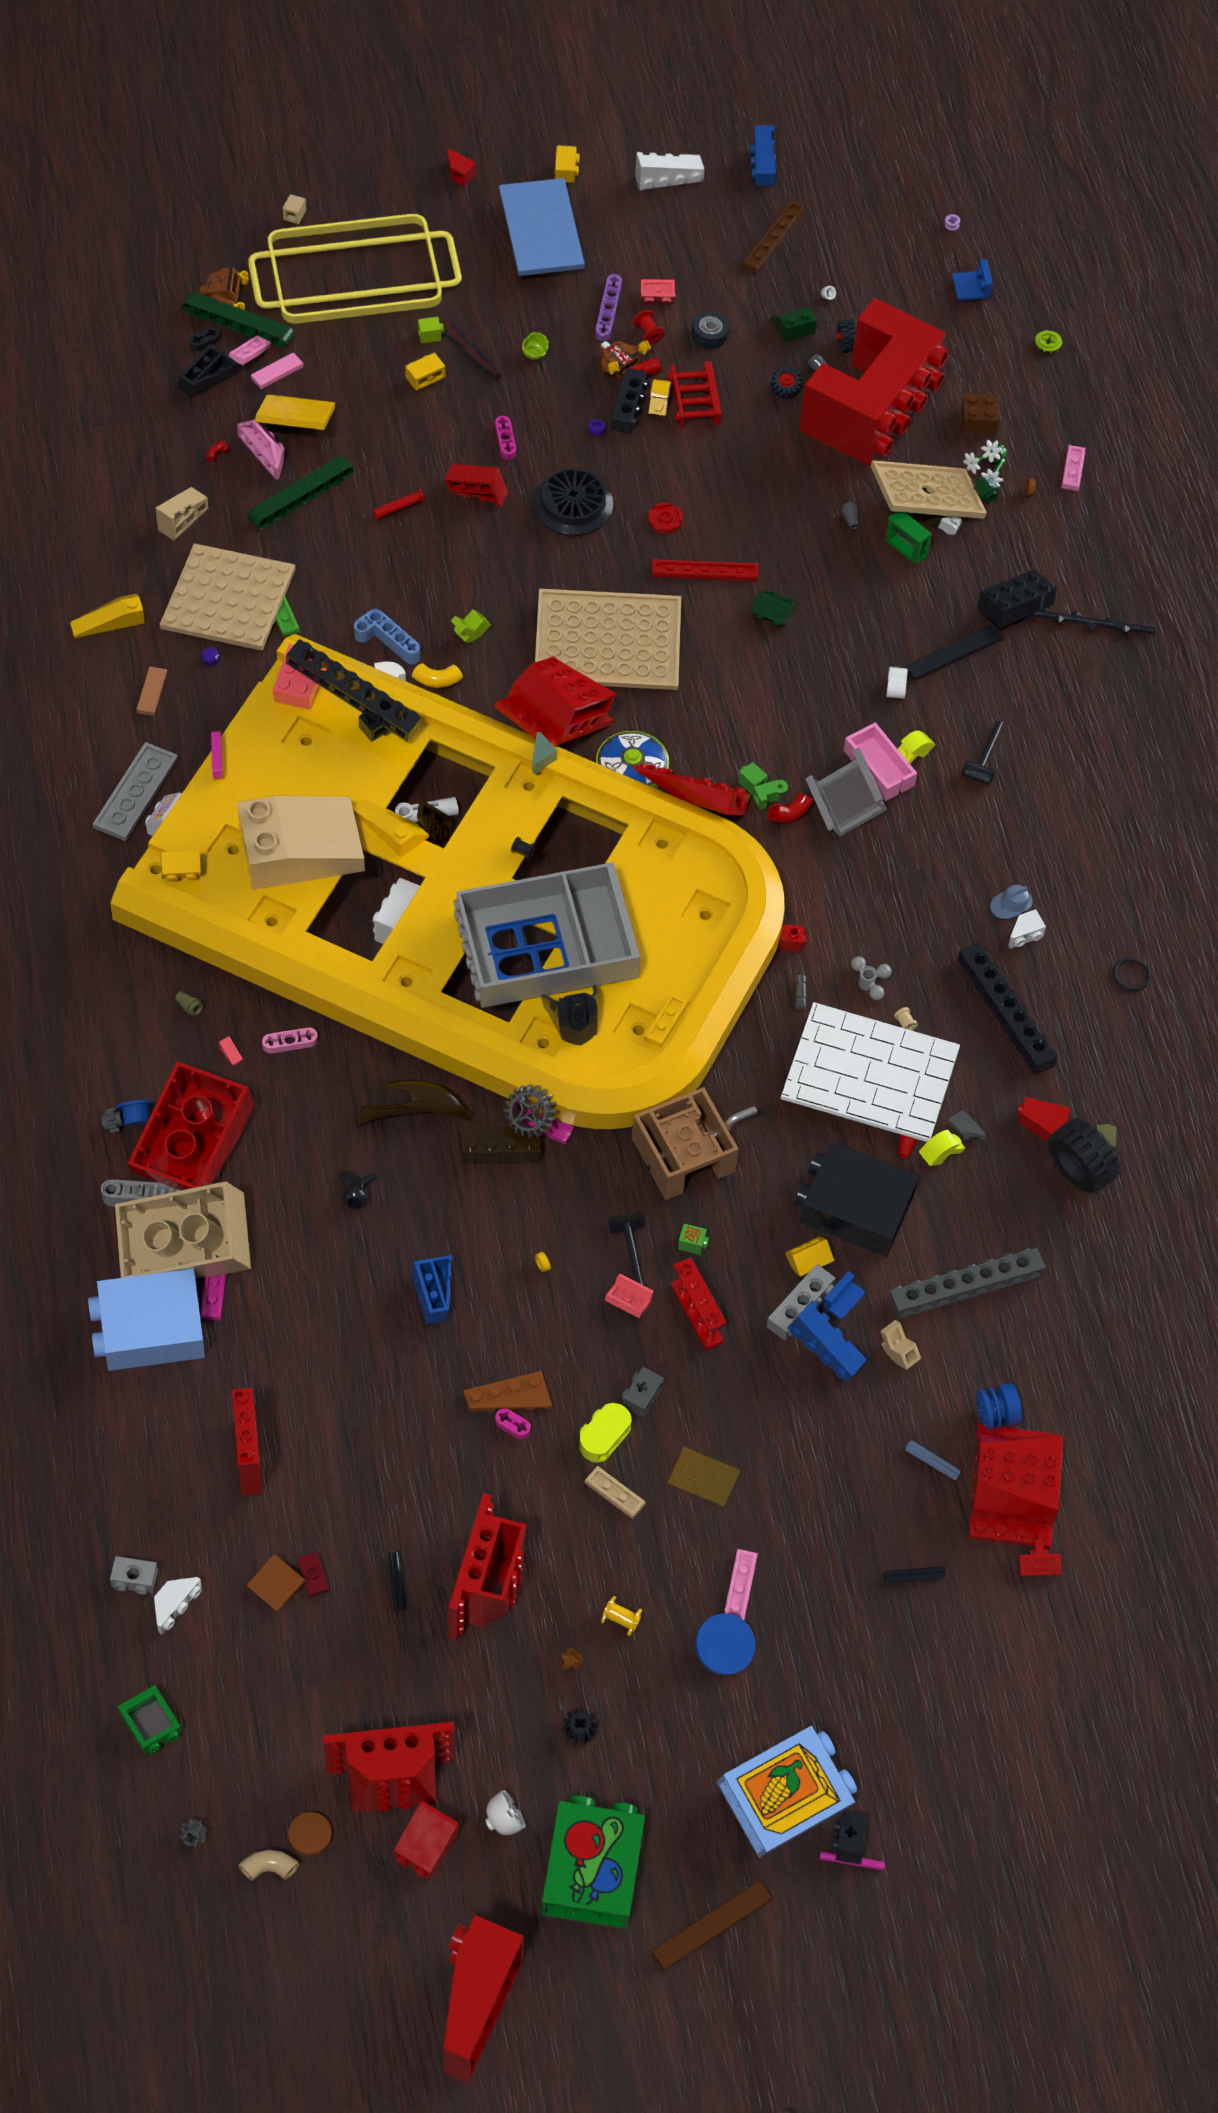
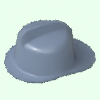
(1011, 902)

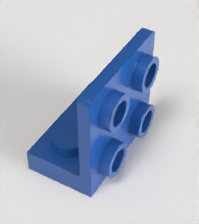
(973, 284)

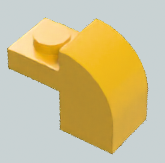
(659, 397)

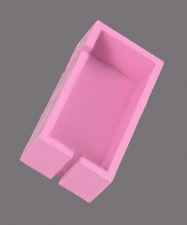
(884, 760)

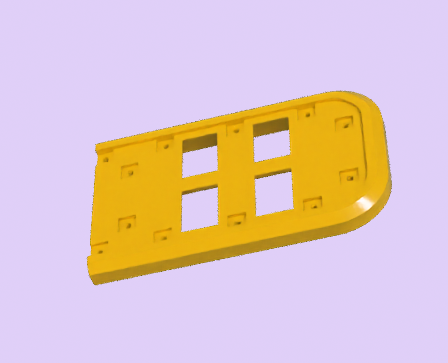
(691, 881)

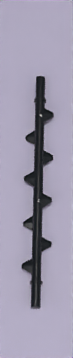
(1092, 623)

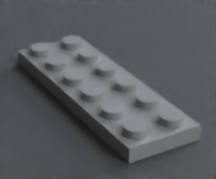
(135, 791)

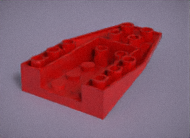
(698, 792)

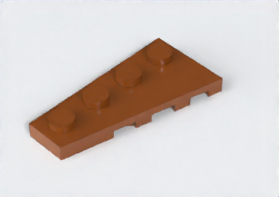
(514, 1393)

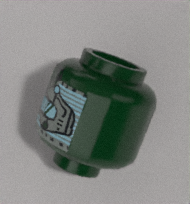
(986, 489)

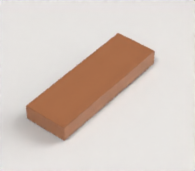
(152, 691)

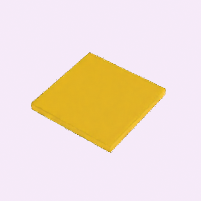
(295, 412)

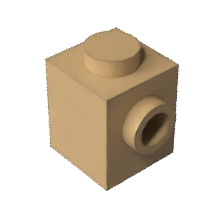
(294, 209)

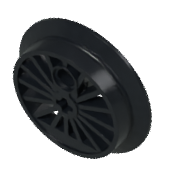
(551, 498)

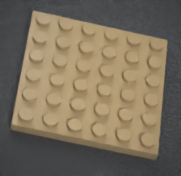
(227, 597)

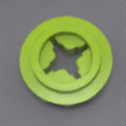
(1044, 336)

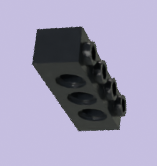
(629, 400)

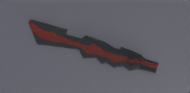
(470, 349)

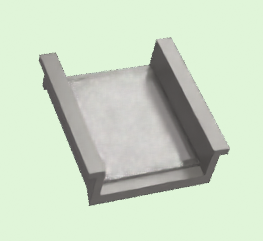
(847, 796)

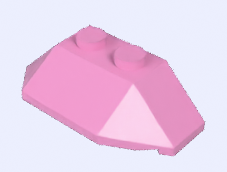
(263, 446)

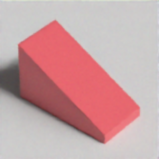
(230, 1051)

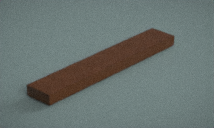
(773, 236)
(711, 1925)

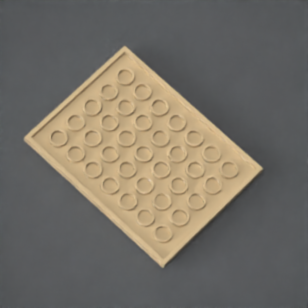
(612, 636)

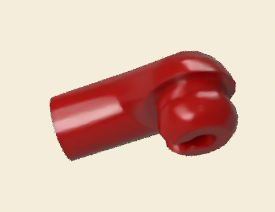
(214, 449)

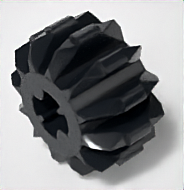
(580, 1719)

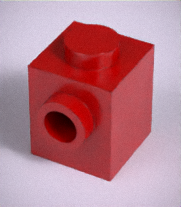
(792, 938)

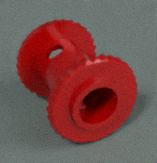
(645, 321)

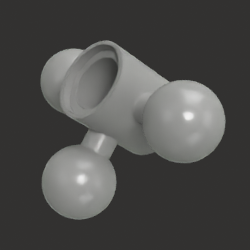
(883, 971)

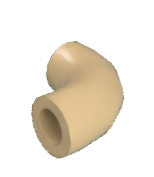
(268, 1861)

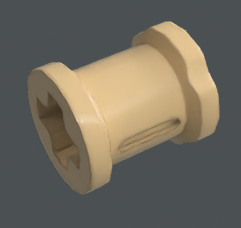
(906, 1019)

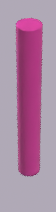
(868, 1863)

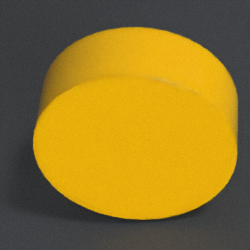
(542, 1262)

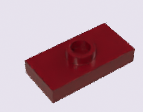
(313, 1574)

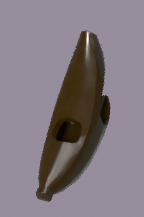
(424, 1098)

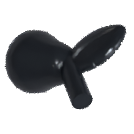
(355, 1195)

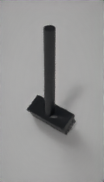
(979, 771)
(627, 1223)

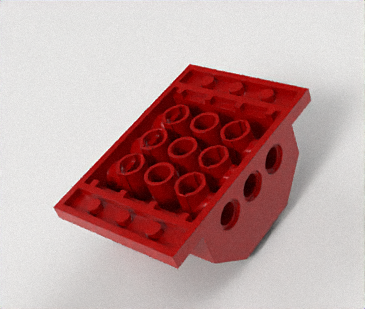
(557, 702)
(1015, 1485)
(488, 1571)
(390, 1764)

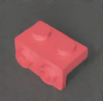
(657, 291)
(629, 1296)

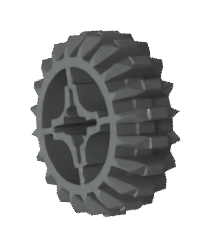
(541, 1125)

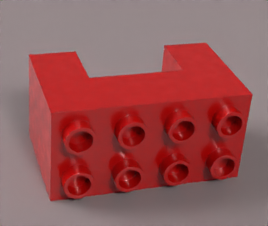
(900, 368)

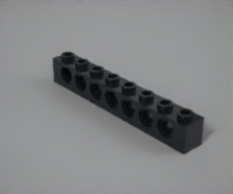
(356, 698)
(1007, 1017)

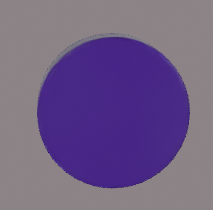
(596, 427)

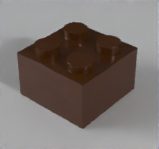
(980, 413)

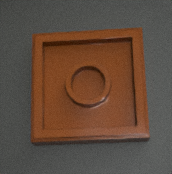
(276, 1583)

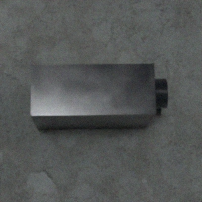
(856, 1198)

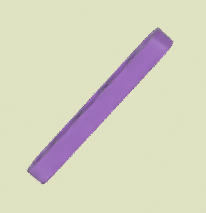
(608, 313)

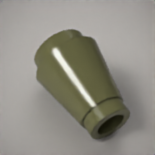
(190, 1004)

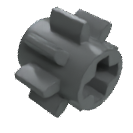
(112, 1120)
(193, 1832)

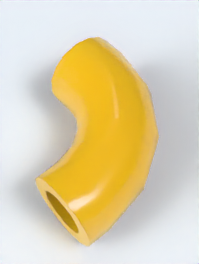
(437, 678)

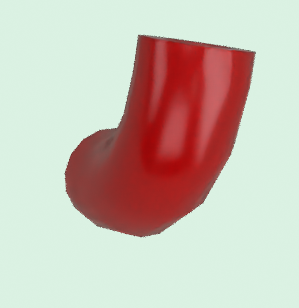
(791, 811)

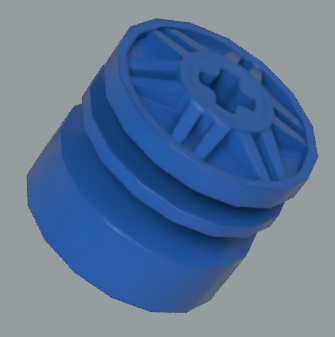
(999, 1406)

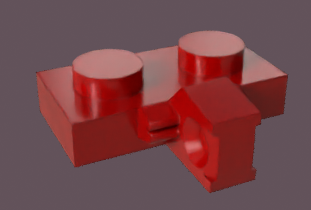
(1039, 1561)

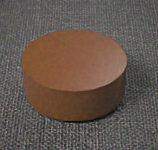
(1030, 487)

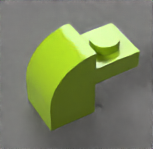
(471, 627)

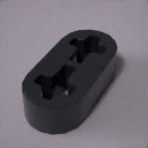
(204, 338)

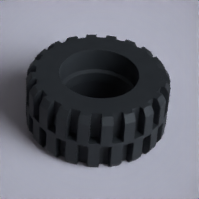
(1083, 1155)

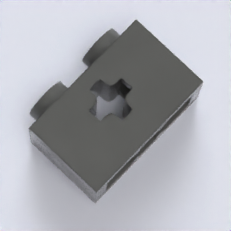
(638, 1401)

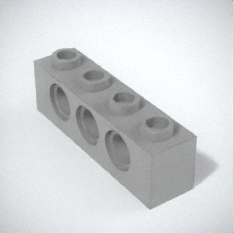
(816, 1278)

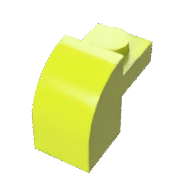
(915, 745)
(940, 1147)

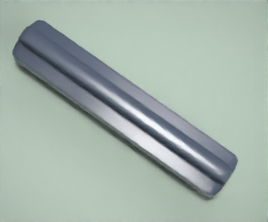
(933, 1460)

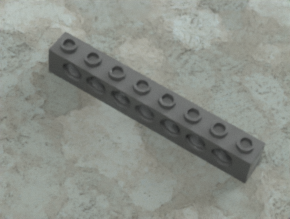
(961, 1291)

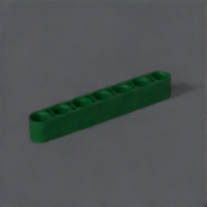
(237, 319)
(300, 492)

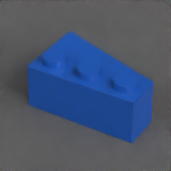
(763, 156)

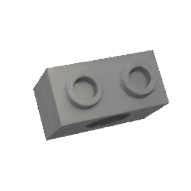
(125, 1567)

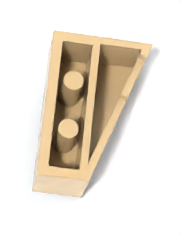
(180, 512)

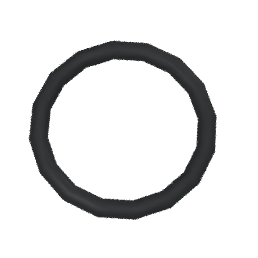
(1128, 987)

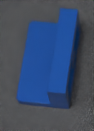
(843, 1296)

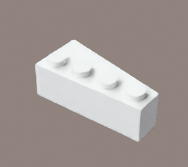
(667, 170)

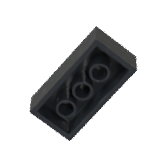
(1017, 598)

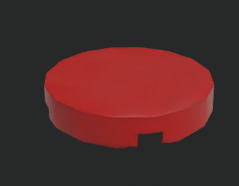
(665, 518)

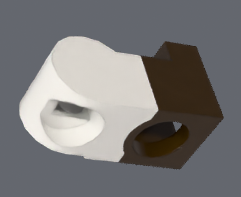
(948, 524)

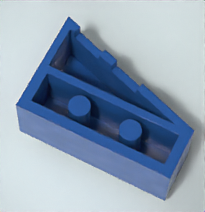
(432, 1287)

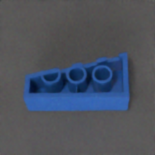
(826, 1342)

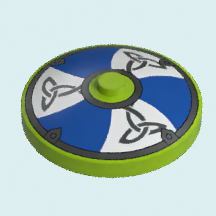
(629, 749)

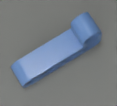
(379, 625)

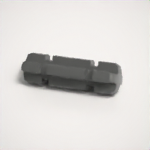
(800, 992)

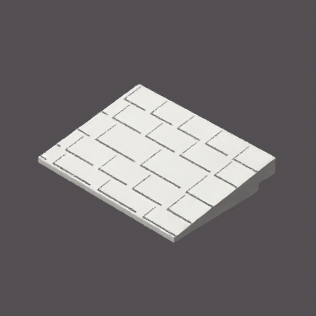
(870, 1072)

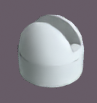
(828, 293)

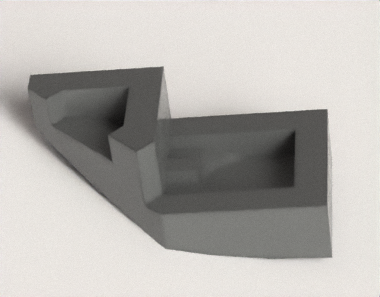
(966, 1125)

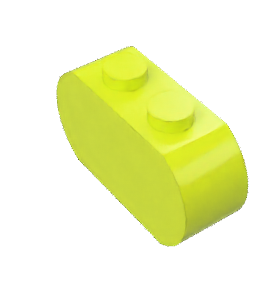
(604, 1432)

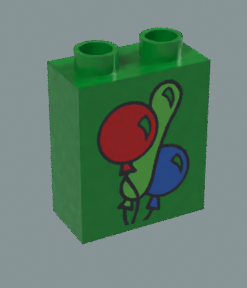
(593, 1863)

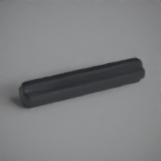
(914, 1575)
(396, 1581)

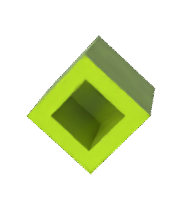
(430, 329)

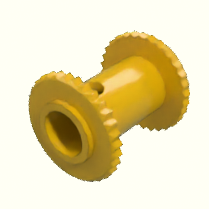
(621, 1616)

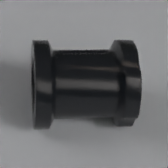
(523, 848)

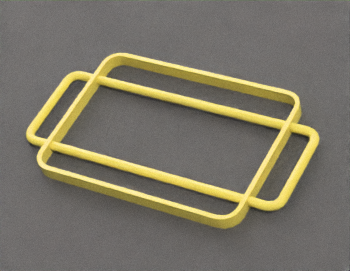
(361, 310)

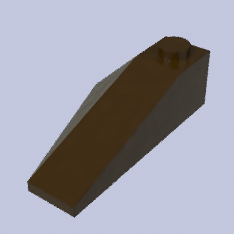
(435, 823)

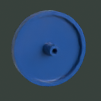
(724, 1644)

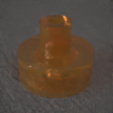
(571, 1658)

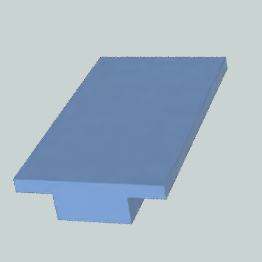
(541, 227)

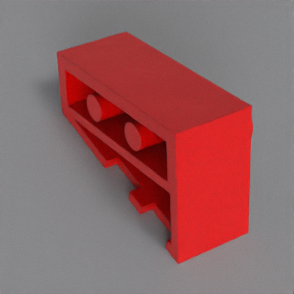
(478, 482)

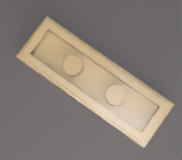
(615, 1492)

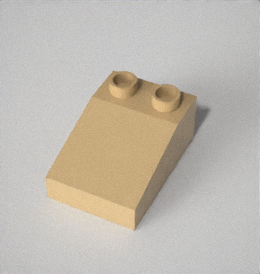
(299, 839)
(184, 1231)

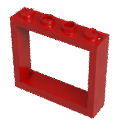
(246, 1441)

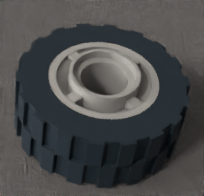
(710, 329)

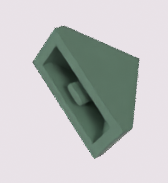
(543, 753)

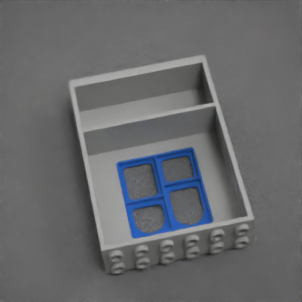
(588, 924)

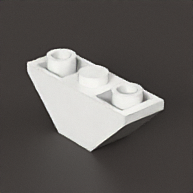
(174, 1600)

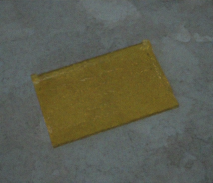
(704, 1476)

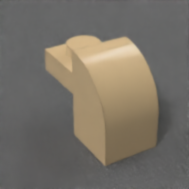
(898, 1347)

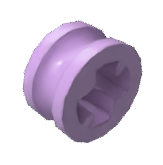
(955, 219)

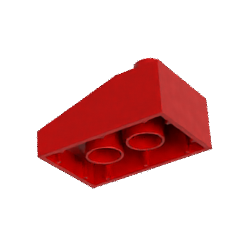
(191, 1129)
(484, 1972)

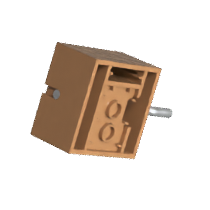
(684, 1138)

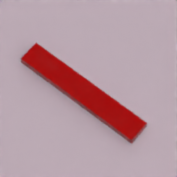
(705, 570)

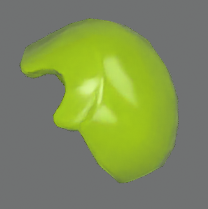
(535, 346)

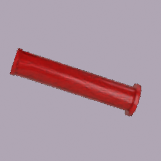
(398, 504)

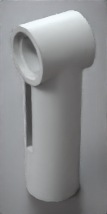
(448, 806)

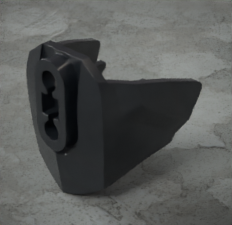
(565, 1014)

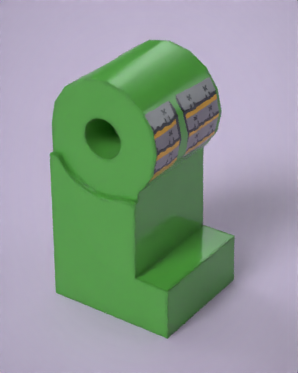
(769, 792)

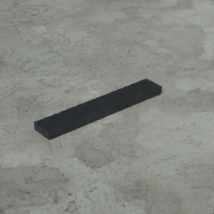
(953, 652)

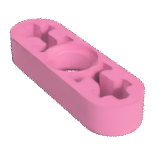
(305, 1043)

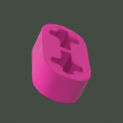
(514, 1421)

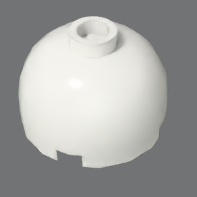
(503, 1815)

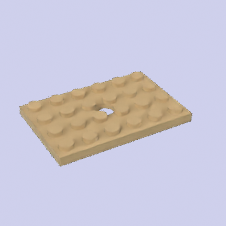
(951, 488)

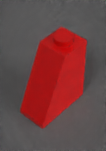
(1042, 1116)

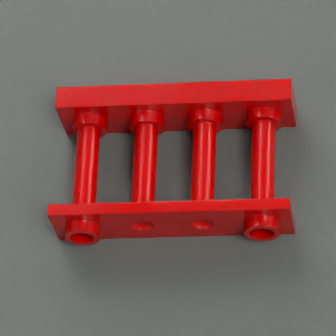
(709, 386)
(698, 1304)

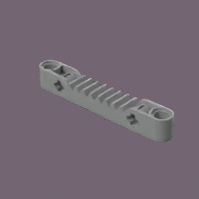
(125, 1193)

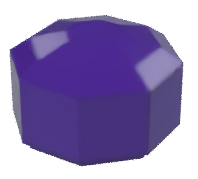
(210, 656)

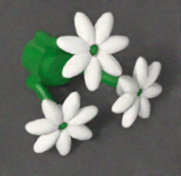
(995, 454)

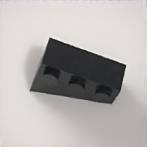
(207, 371)

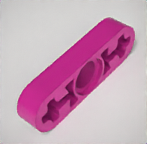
(503, 443)
(216, 755)

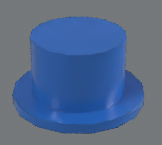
(135, 1112)

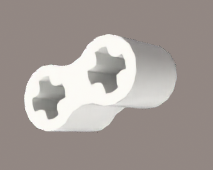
(896, 683)

